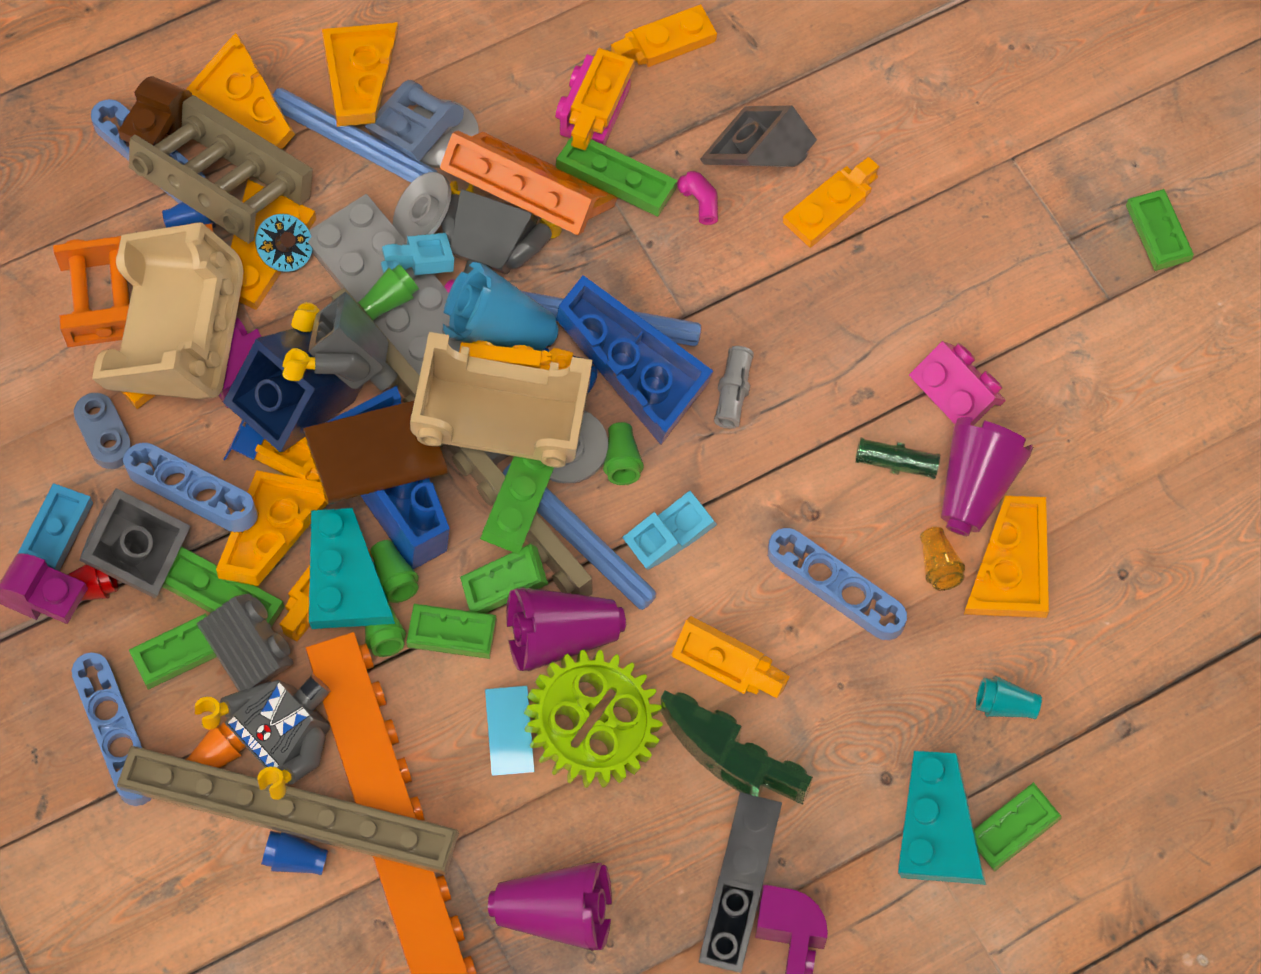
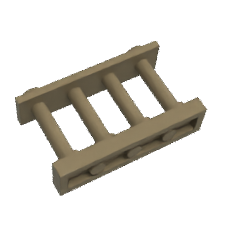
(225, 140)

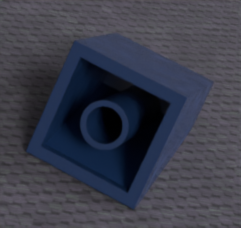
(283, 407)

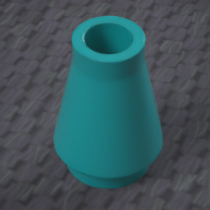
(1006, 699)

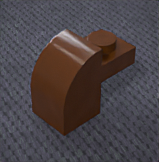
(155, 111)

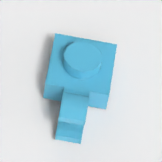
(423, 253)

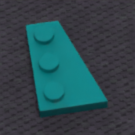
(342, 574)
(938, 824)

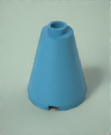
(496, 311)

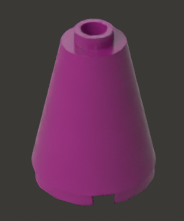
(980, 473)
(558, 624)
(557, 905)

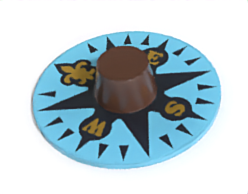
(283, 242)

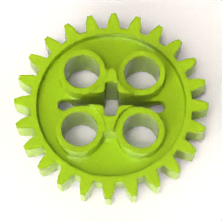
(562, 696)

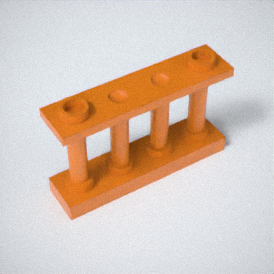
(83, 324)

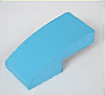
(670, 531)
(506, 731)

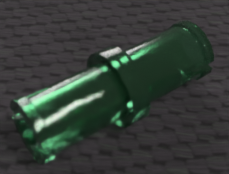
(897, 458)

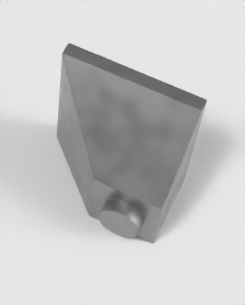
(762, 138)
(134, 542)

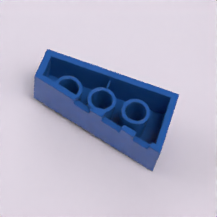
(635, 358)
(408, 511)

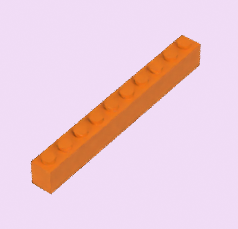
(379, 782)

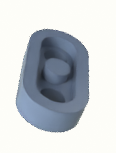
(100, 428)

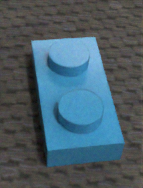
(57, 525)

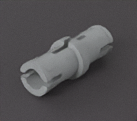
(733, 387)

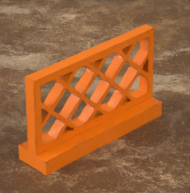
(524, 180)

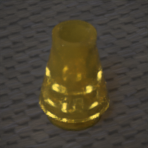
(941, 562)

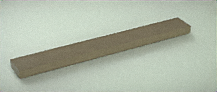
(297, 813)

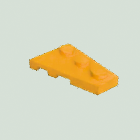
(358, 69)
(240, 92)
(257, 275)
(283, 516)
(1015, 563)

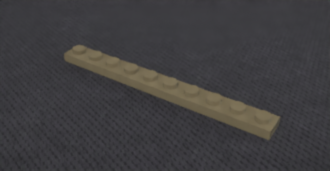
(567, 571)

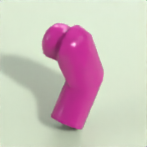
(706, 194)

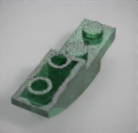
(715, 744)

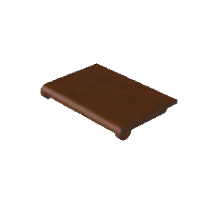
(370, 453)

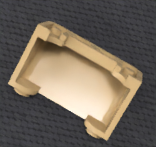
(177, 314)
(499, 404)

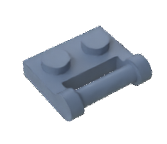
(409, 130)

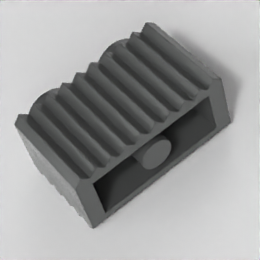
(246, 642)

